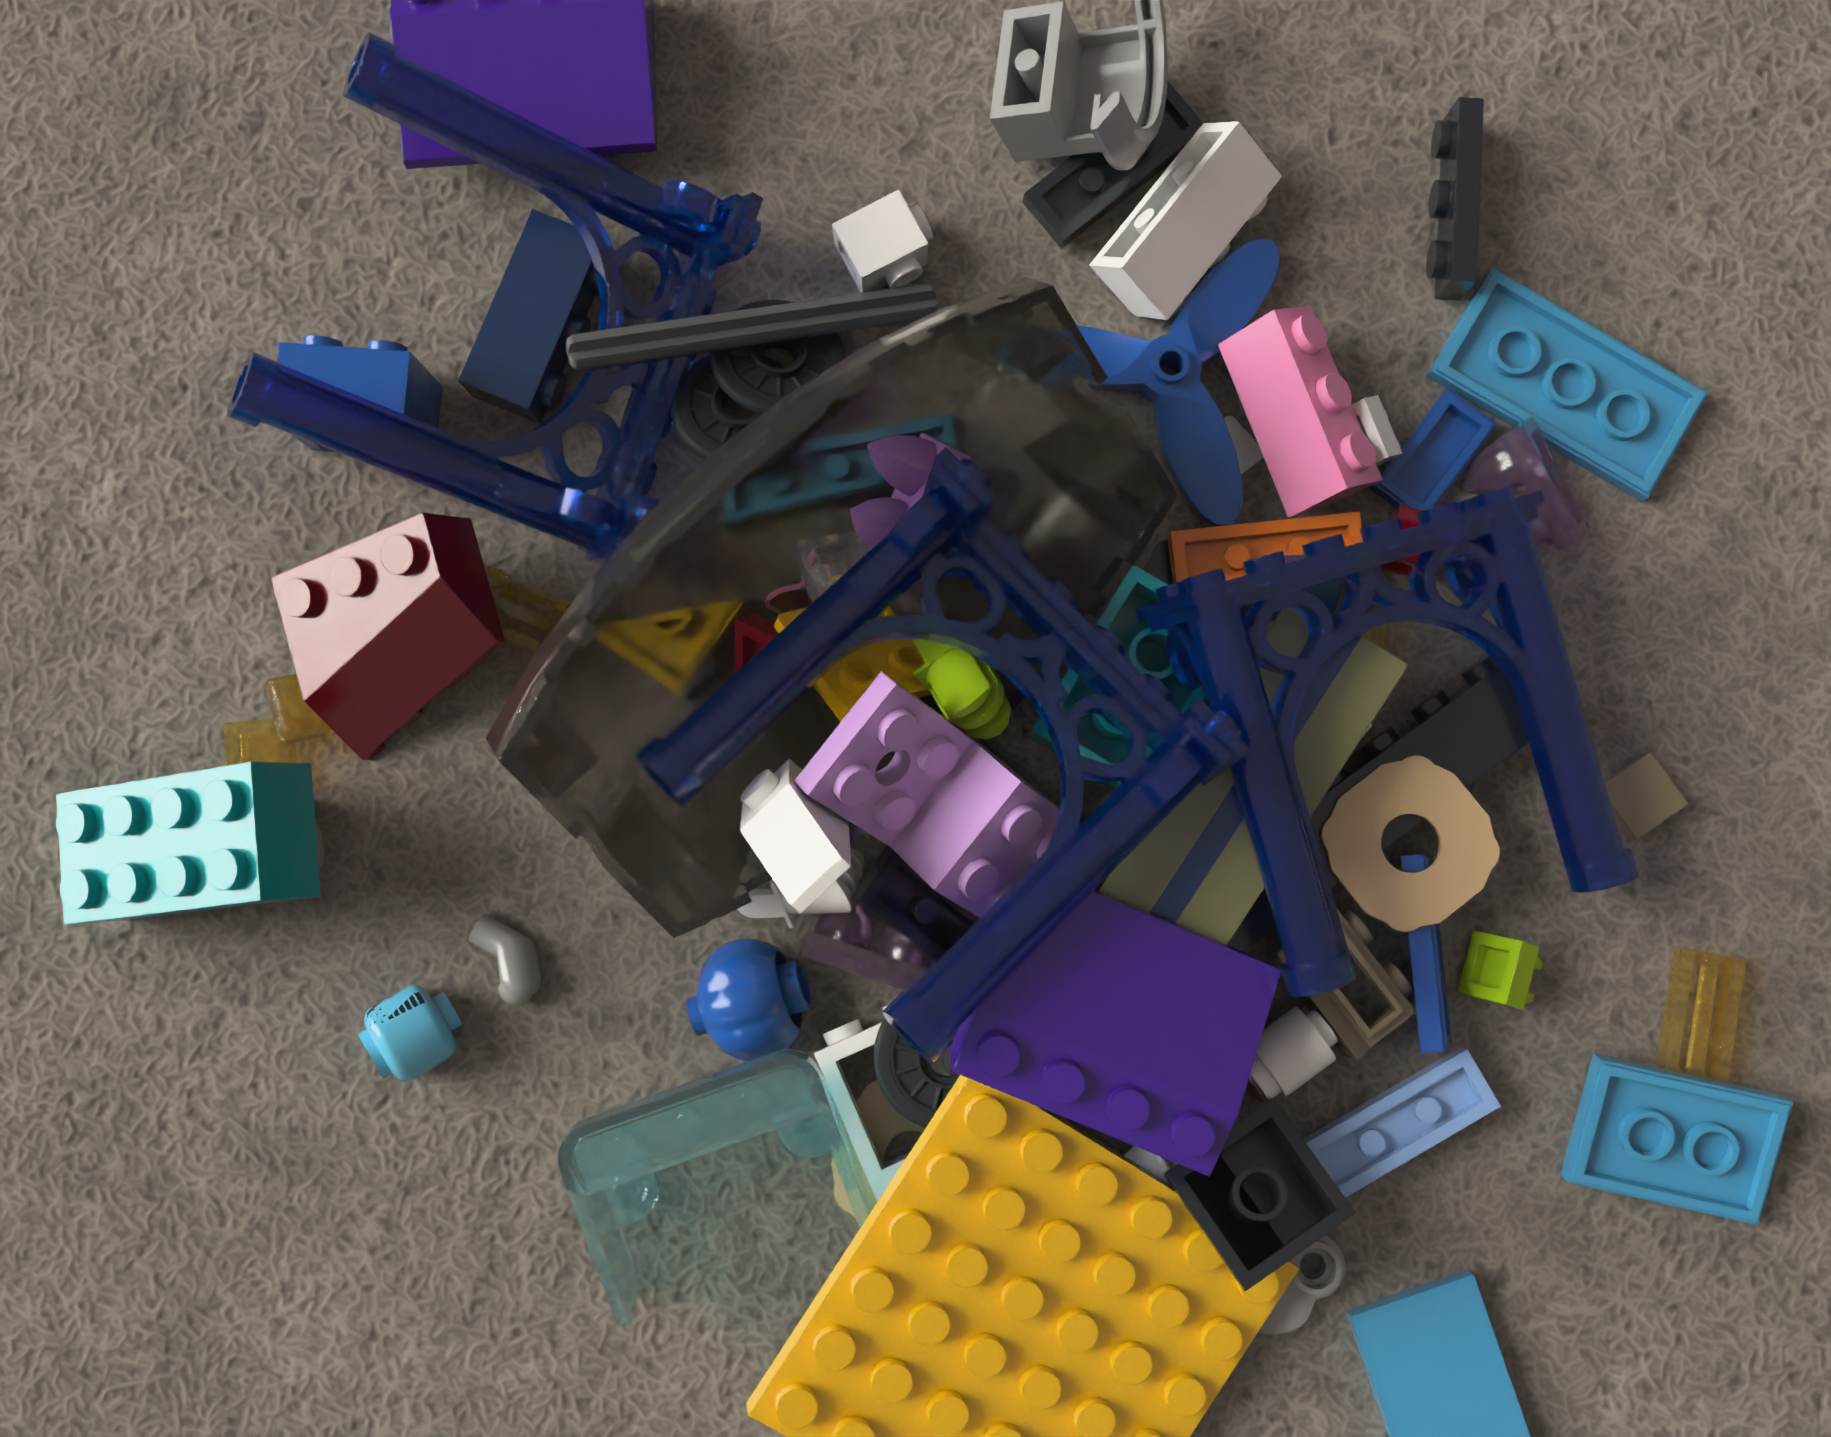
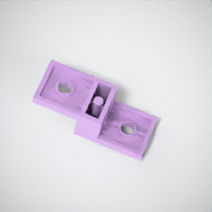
(940, 800)

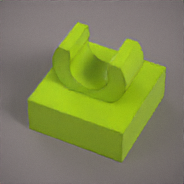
(1499, 970)

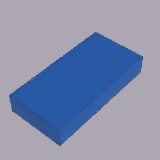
(1435, 453)

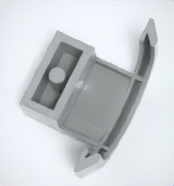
(1080, 90)

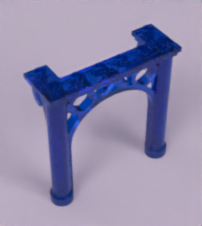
(579, 182)
(953, 516)
(1488, 565)

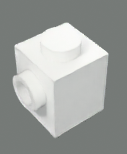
(884, 243)

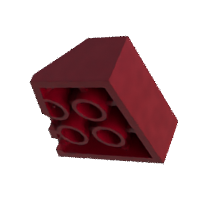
(388, 625)

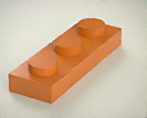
(1231, 545)

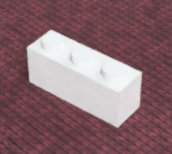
(1186, 220)

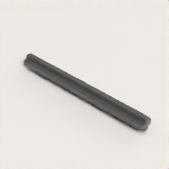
(749, 327)

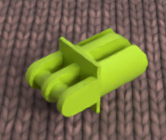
(964, 688)

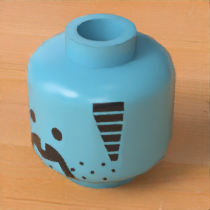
(410, 1033)

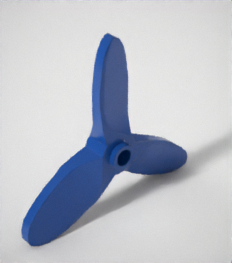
(1185, 414)

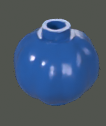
(750, 999)

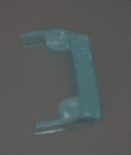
(615, 1155)

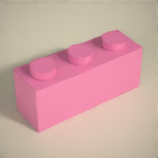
(1300, 410)

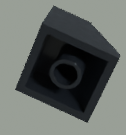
(1262, 1197)

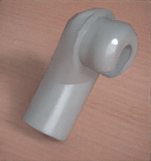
(516, 959)

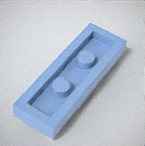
(1403, 1121)

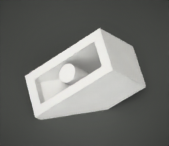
(794, 835)

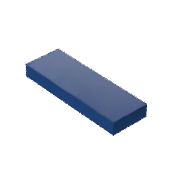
(1428, 975)

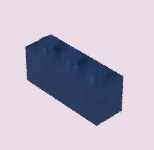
(533, 313)

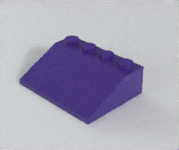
(556, 62)
(1126, 1030)

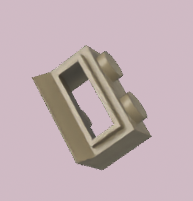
(1353, 1033)

